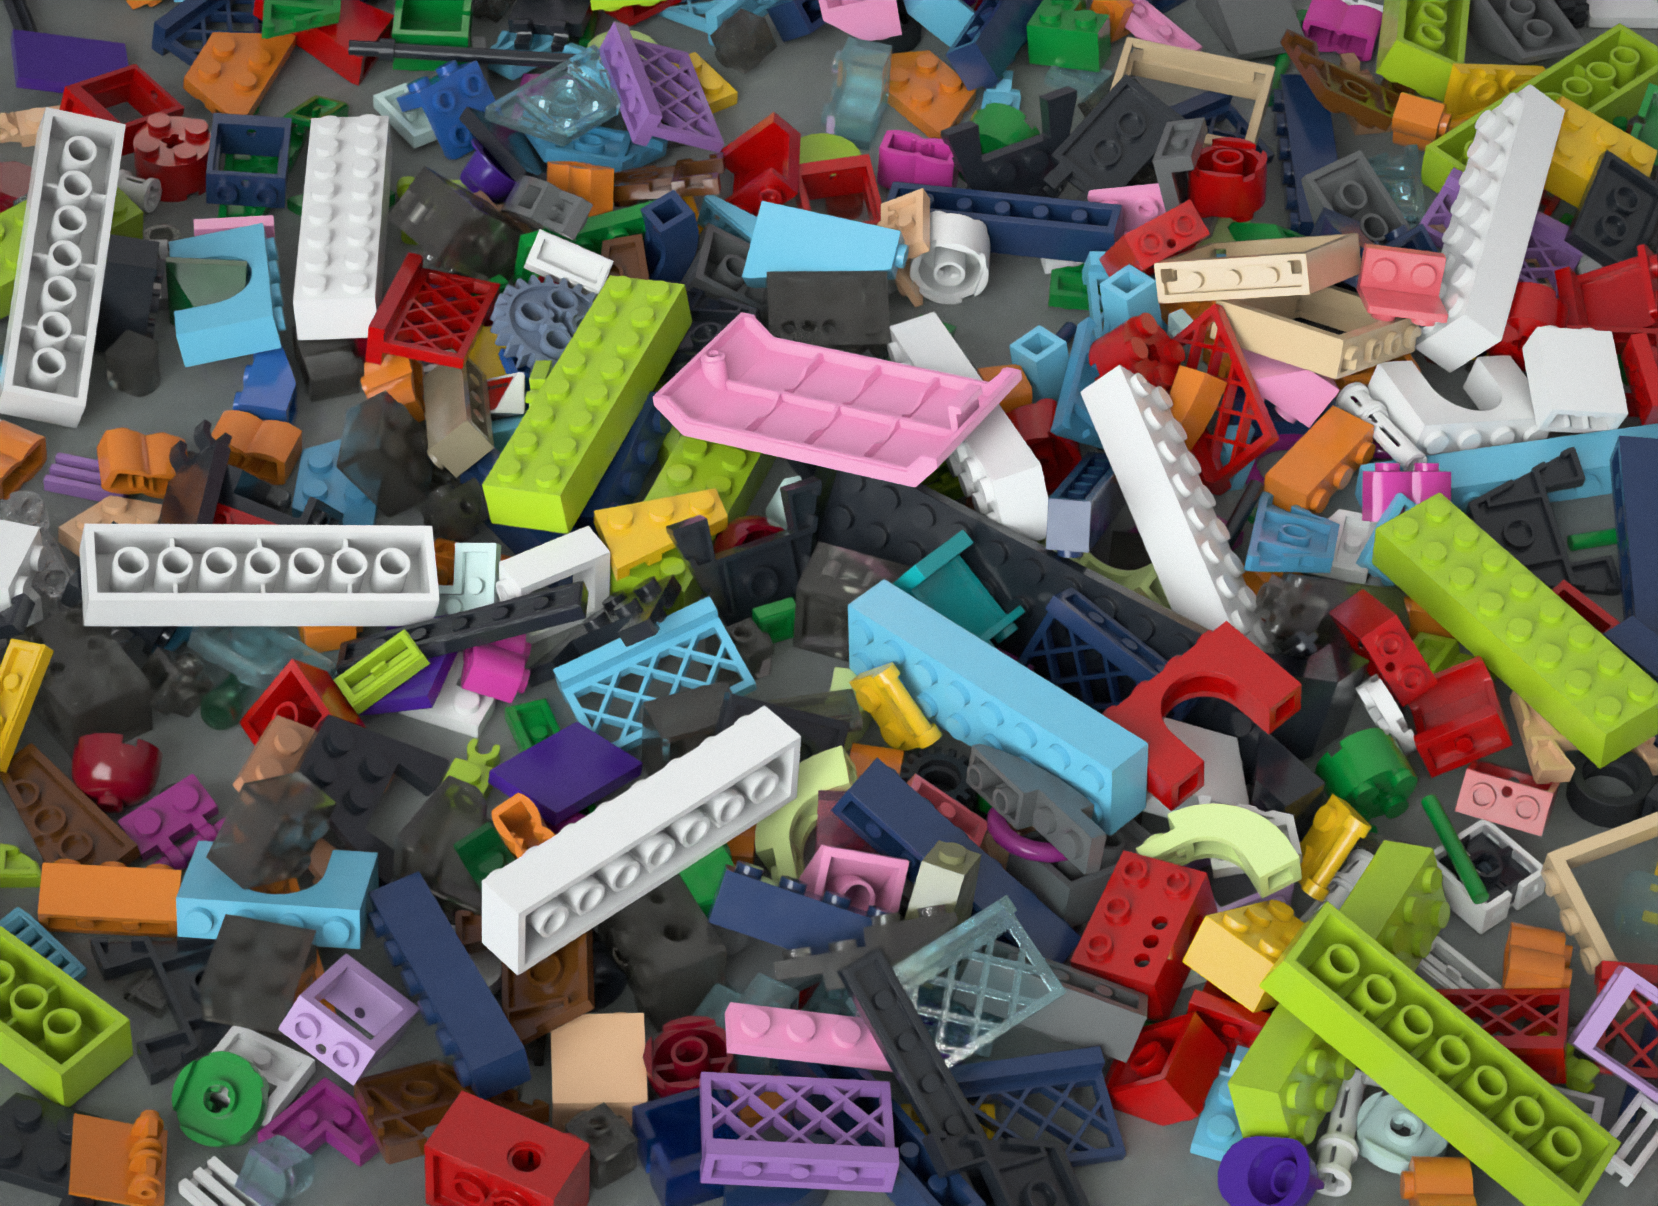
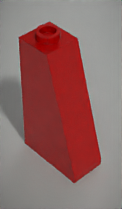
(331, 42)

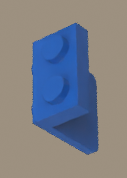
(446, 99)

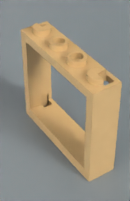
(1202, 72)
(1258, 268)
(1267, 329)
(1575, 911)

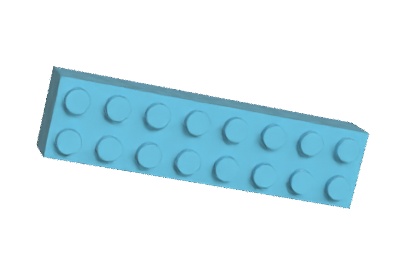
(999, 702)

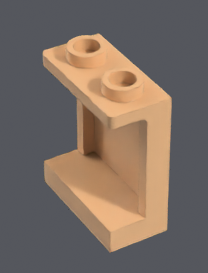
(598, 1062)

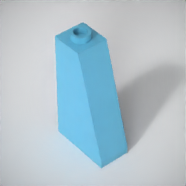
(814, 241)

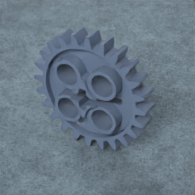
(538, 319)

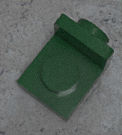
(482, 853)

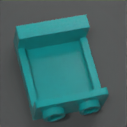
(955, 592)

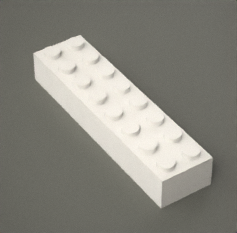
(1492, 225)
(343, 227)
(61, 268)
(994, 458)
(1172, 505)
(257, 575)
(639, 839)

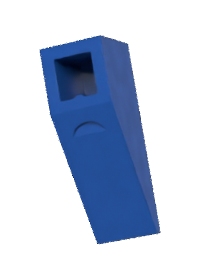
(269, 388)

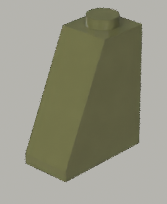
(948, 878)

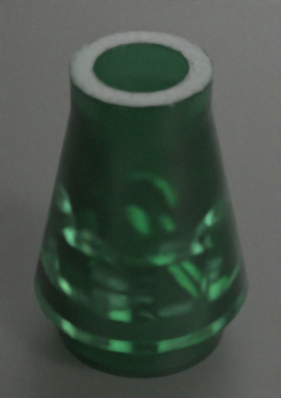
(224, 703)

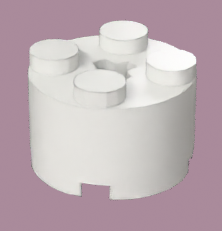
(956, 259)

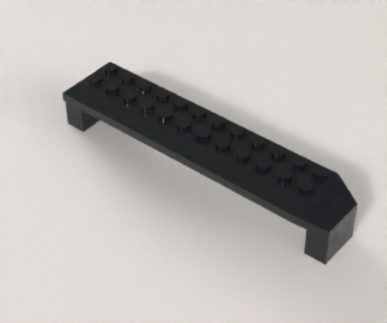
(912, 522)

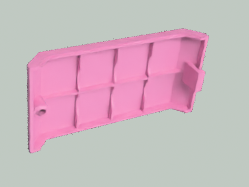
(826, 404)

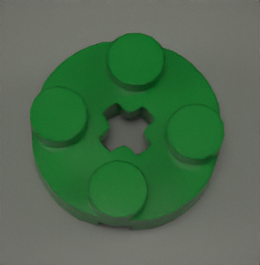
(246, 1092)

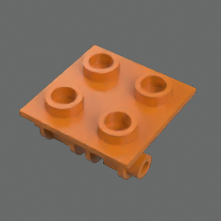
(119, 1159)

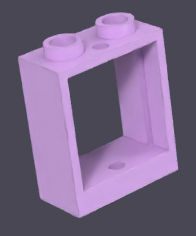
(365, 1001)
(1600, 1016)

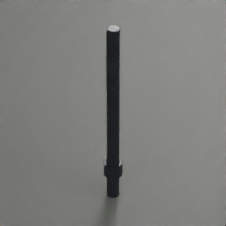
(388, 50)

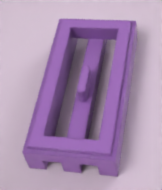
(77, 469)

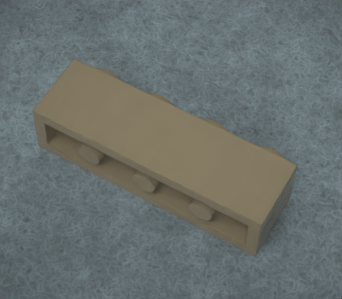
(457, 416)

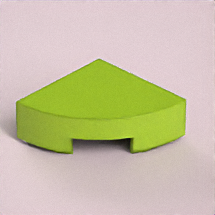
(17, 869)

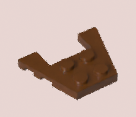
(1340, 89)
(685, 177)
(546, 993)
(418, 1096)

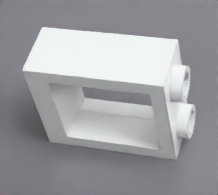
(573, 554)

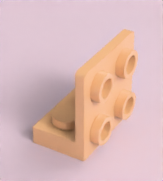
(911, 217)

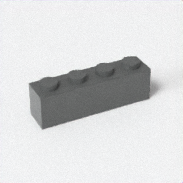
(1087, 1015)

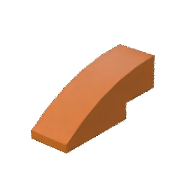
(1195, 401)

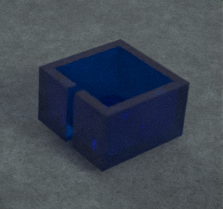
(672, 1146)

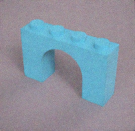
(244, 322)
(1046, 355)
(332, 907)

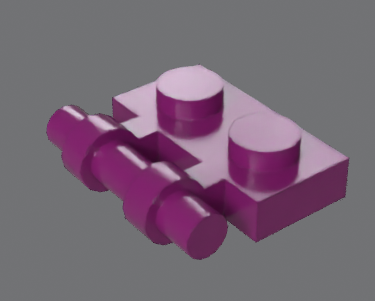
(169, 818)

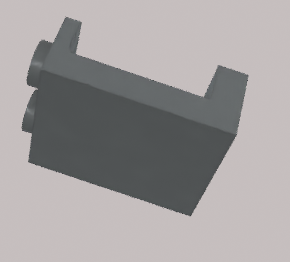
(1173, 159)

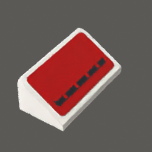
(506, 395)

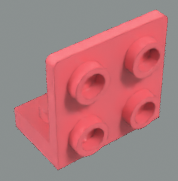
(1402, 284)

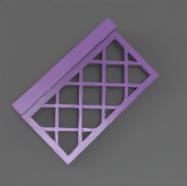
(639, 93)
(1544, 243)
(798, 1160)

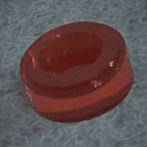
(845, 206)

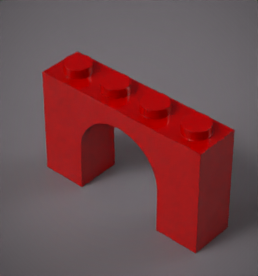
(1217, 666)

